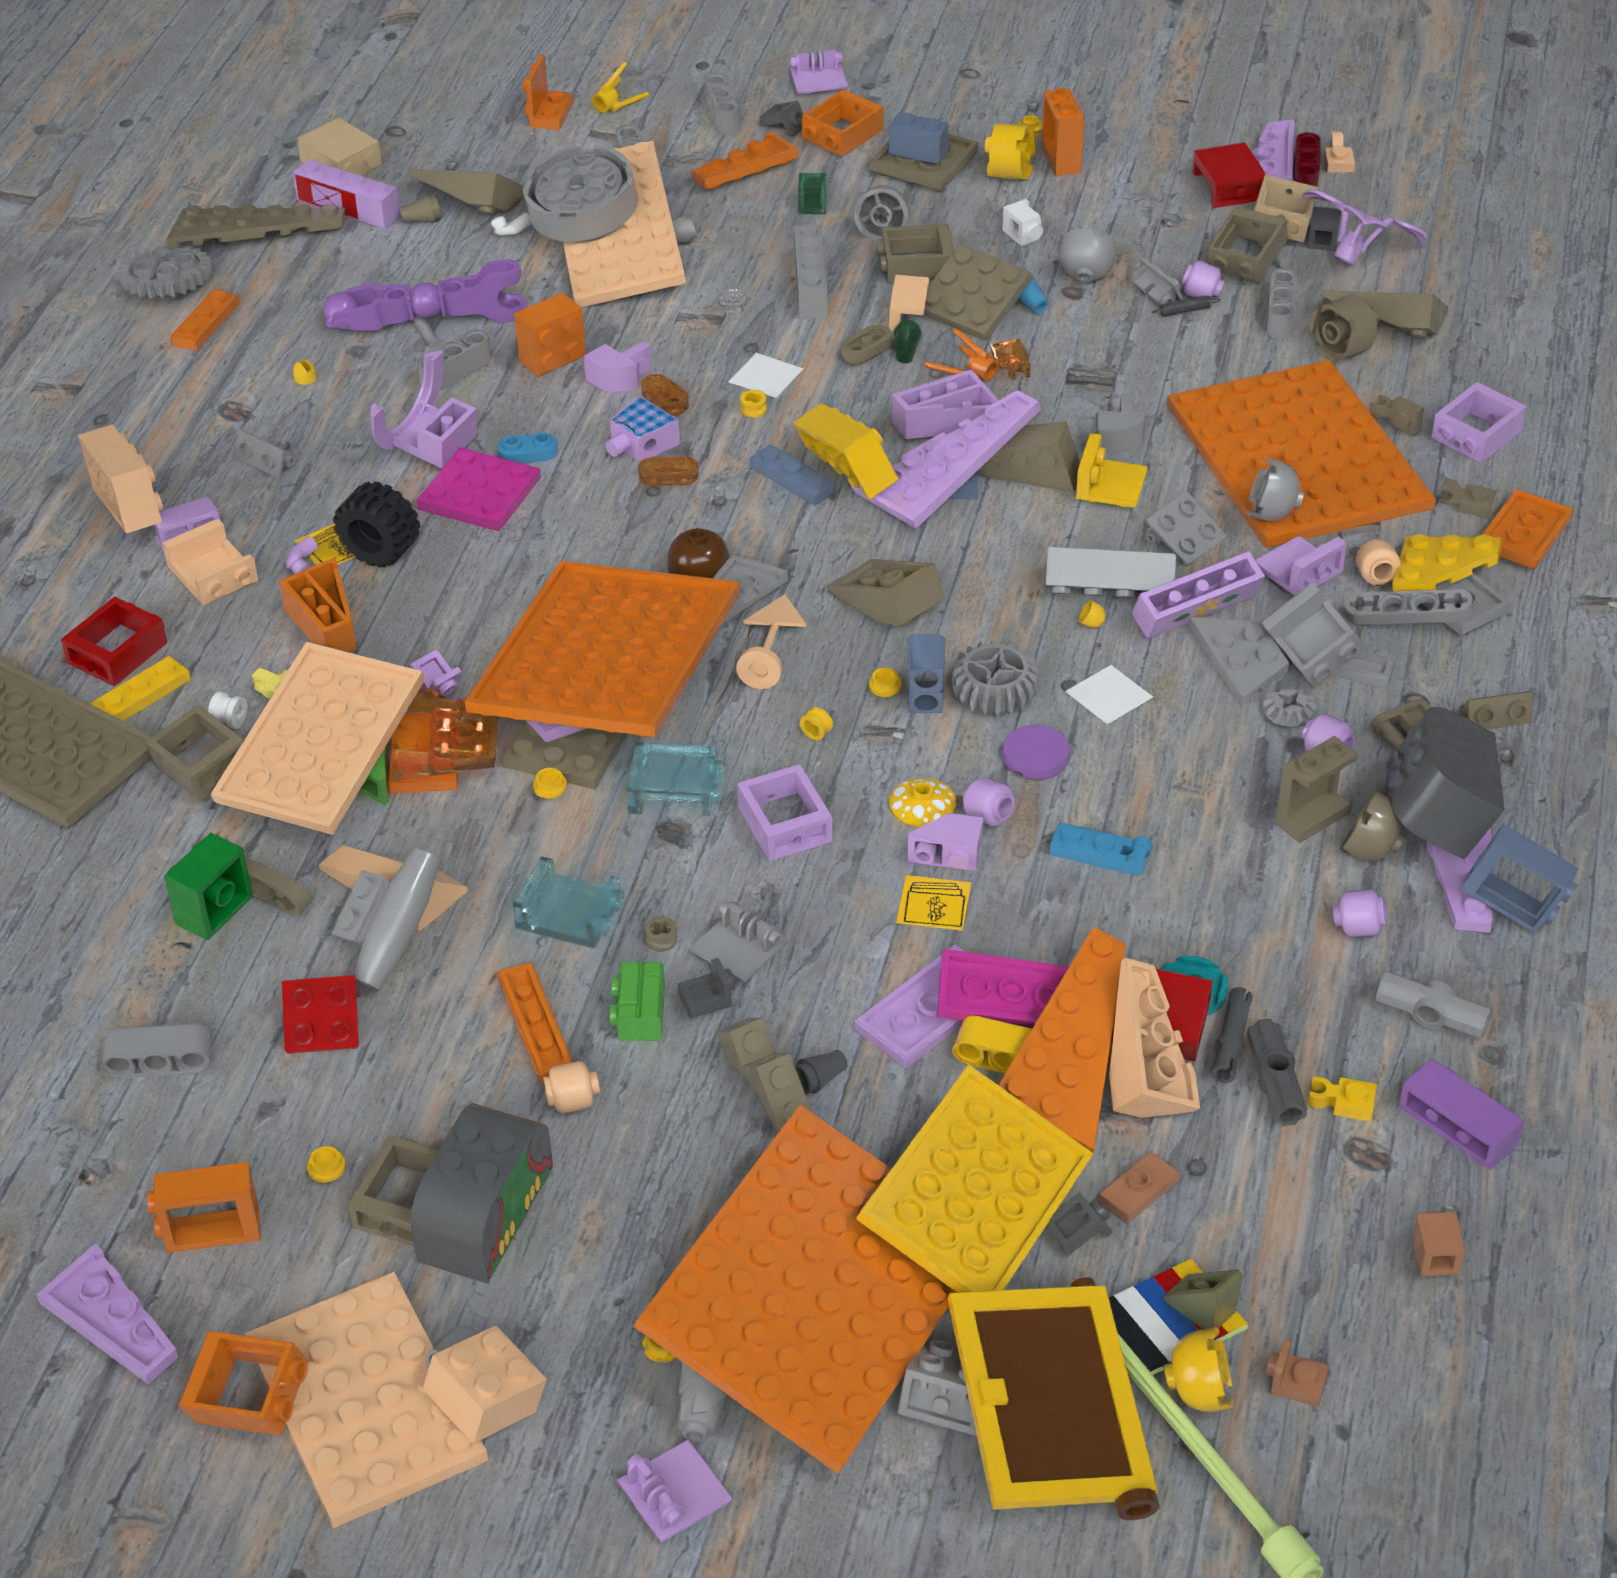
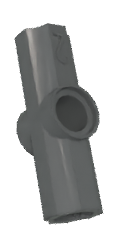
(1276, 1072)

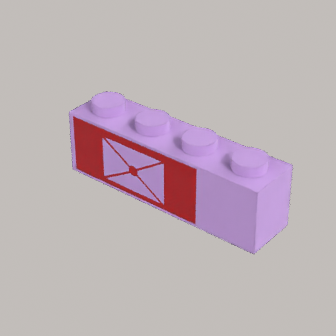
(361, 197)

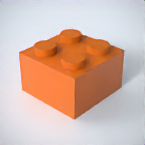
(550, 334)

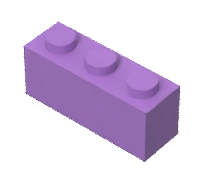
(1461, 1113)

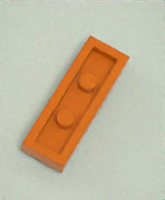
(205, 319)

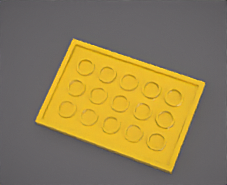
(975, 1186)

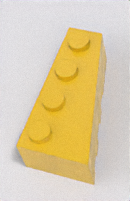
(848, 448)

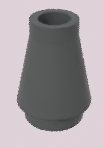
(820, 1070)

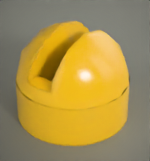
(304, 372)
(1092, 615)

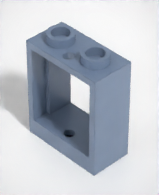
(1509, 899)

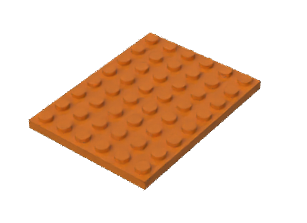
(1320, 430)
(604, 648)
(797, 1297)

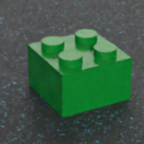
(208, 886)

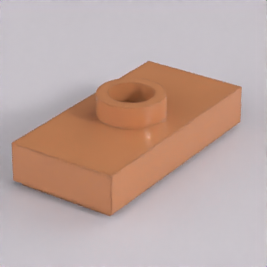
(1139, 1187)

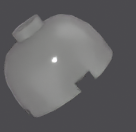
(880, 209)
(1087, 255)
(1275, 492)

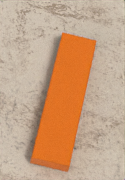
(534, 1018)

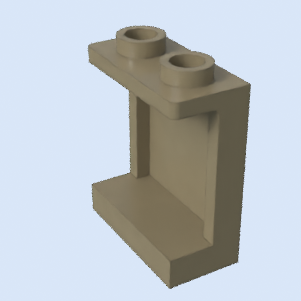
(1310, 789)

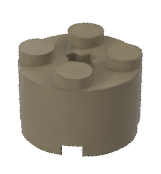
(1344, 327)

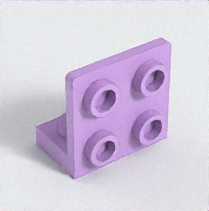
(1300, 563)

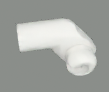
(511, 228)

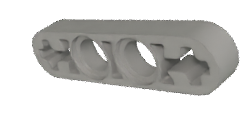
(1408, 612)

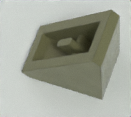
(1207, 1297)

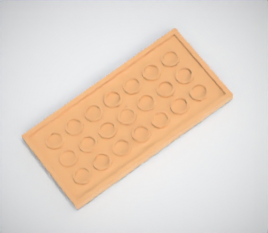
(639, 253)

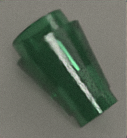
(907, 338)

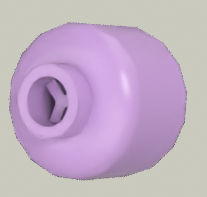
(1202, 280)
(1325, 727)
(989, 800)
(1360, 913)

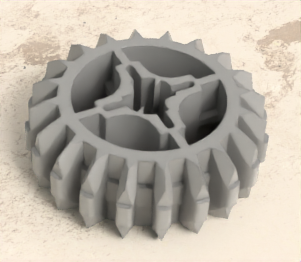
(995, 678)

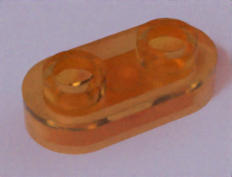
(665, 394)
(668, 471)

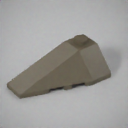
(480, 189)
(1403, 311)

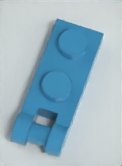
(1101, 848)

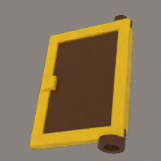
(1052, 1399)

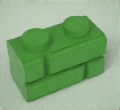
(639, 1001)

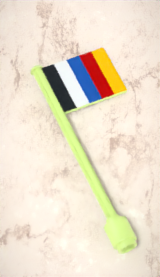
(1147, 1337)

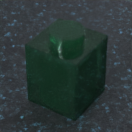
(812, 193)

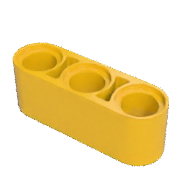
(989, 1043)

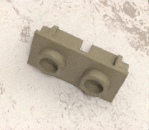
(1499, 710)

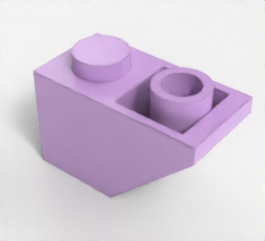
(948, 842)

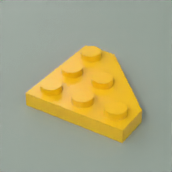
(1437, 559)

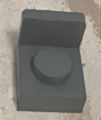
(784, 114)
(1078, 1222)

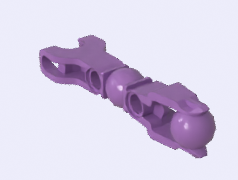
(374, 306)

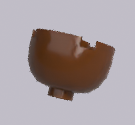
(697, 553)

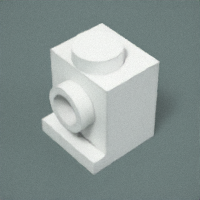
(1022, 222)

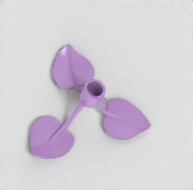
(1351, 244)

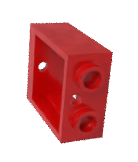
(114, 666)

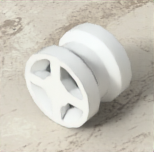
(229, 710)

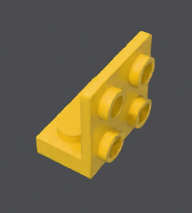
(1107, 479)

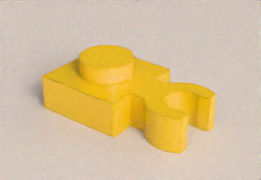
(1350, 1098)

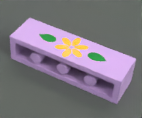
(1198, 594)

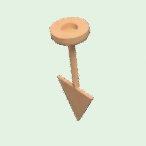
(759, 665)

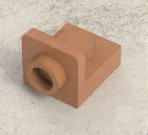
(1296, 1376)

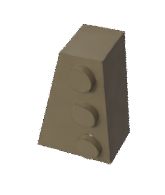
(1038, 457)

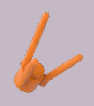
(980, 362)

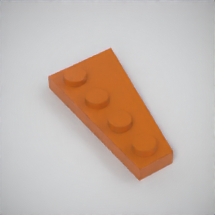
(753, 159)

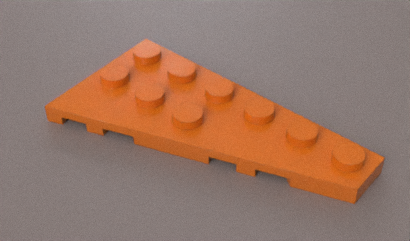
(1067, 1051)

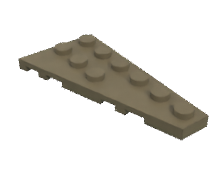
(250, 222)

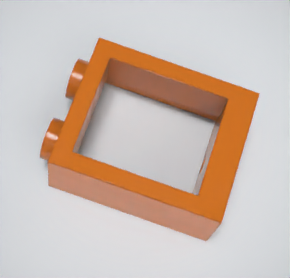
(866, 122)
(1062, 131)
(205, 1187)
(213, 1371)

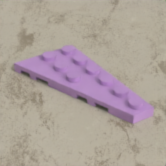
(947, 461)

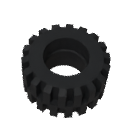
(376, 524)

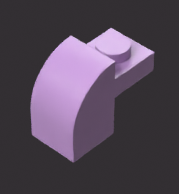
(617, 370)

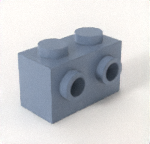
(918, 138)

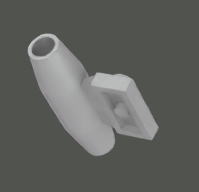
(385, 915)

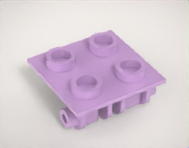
(818, 75)
(673, 1490)

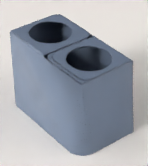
(923, 654)

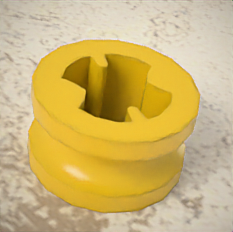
(753, 403)
(816, 723)

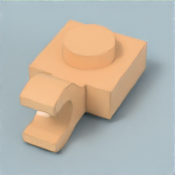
(1338, 157)

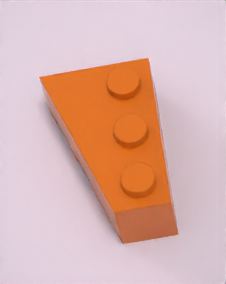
(320, 606)

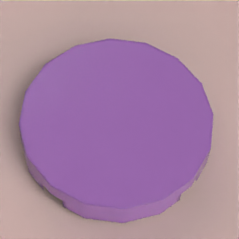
(1036, 752)

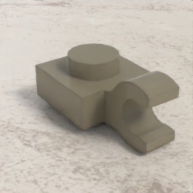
(1401, 413)
(1472, 499)

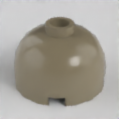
(1374, 831)

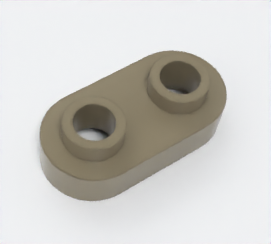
(866, 344)

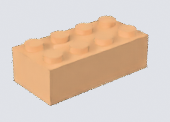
(121, 478)

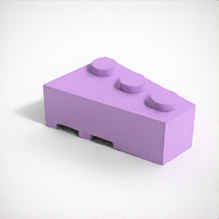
(940, 405)

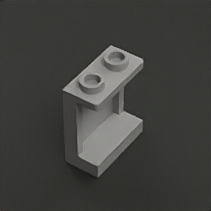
(1313, 635)

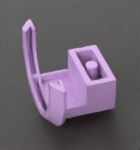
(426, 430)

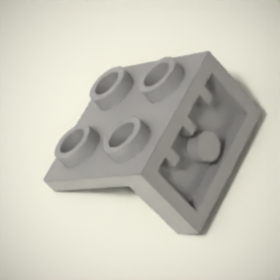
(936, 1388)

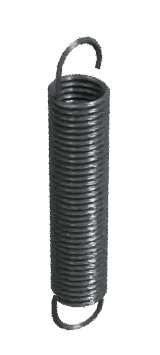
(1185, 305)

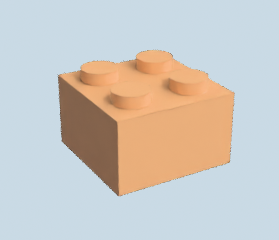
(484, 1384)

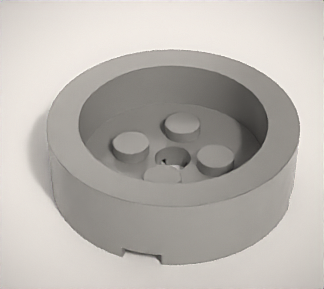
(576, 212)

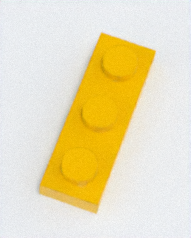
(143, 689)

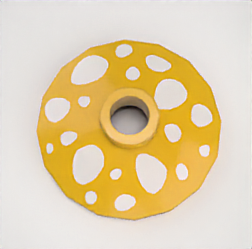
(921, 801)

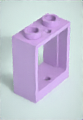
(1488, 405)
(778, 839)

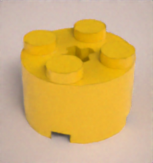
(1010, 151)

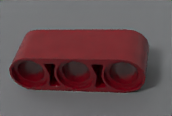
(1307, 158)

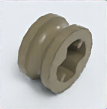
(661, 941)

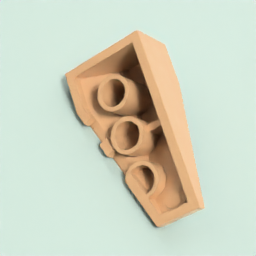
(1146, 1061)

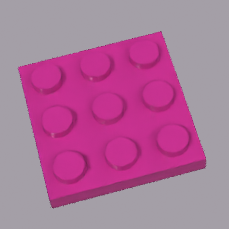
(479, 489)

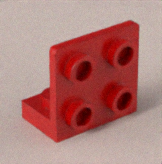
(320, 1014)

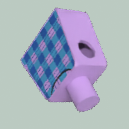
(642, 430)

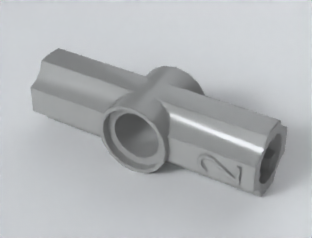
(1433, 1004)

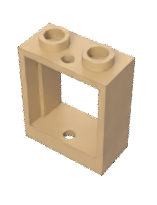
(1277, 201)

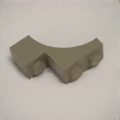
(769, 1073)

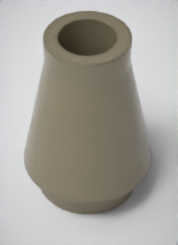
(423, 209)

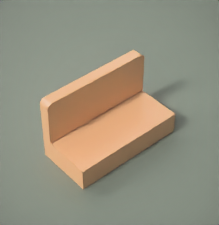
(907, 297)

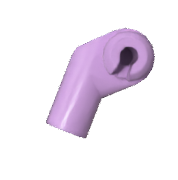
(298, 553)

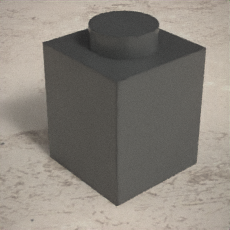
(1324, 228)

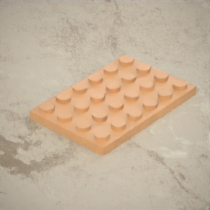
(318, 738)
(363, 1408)

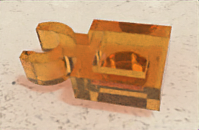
(1013, 356)

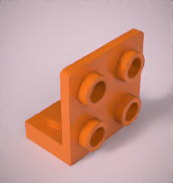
(544, 107)

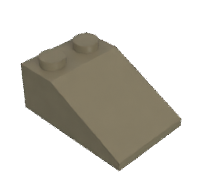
(890, 590)

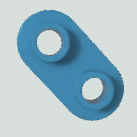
(528, 448)

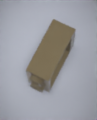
(1241, 223)
(914, 240)
(200, 777)
(381, 1216)

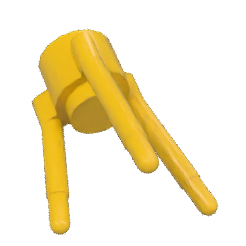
(607, 96)

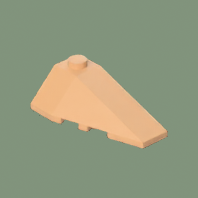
(348, 863)

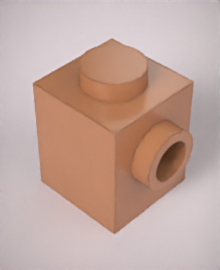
(1438, 1243)

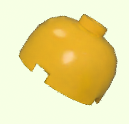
(1200, 1371)

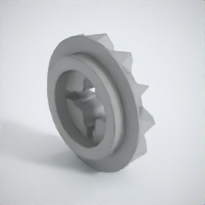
(1291, 716)

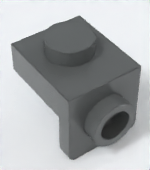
(707, 991)

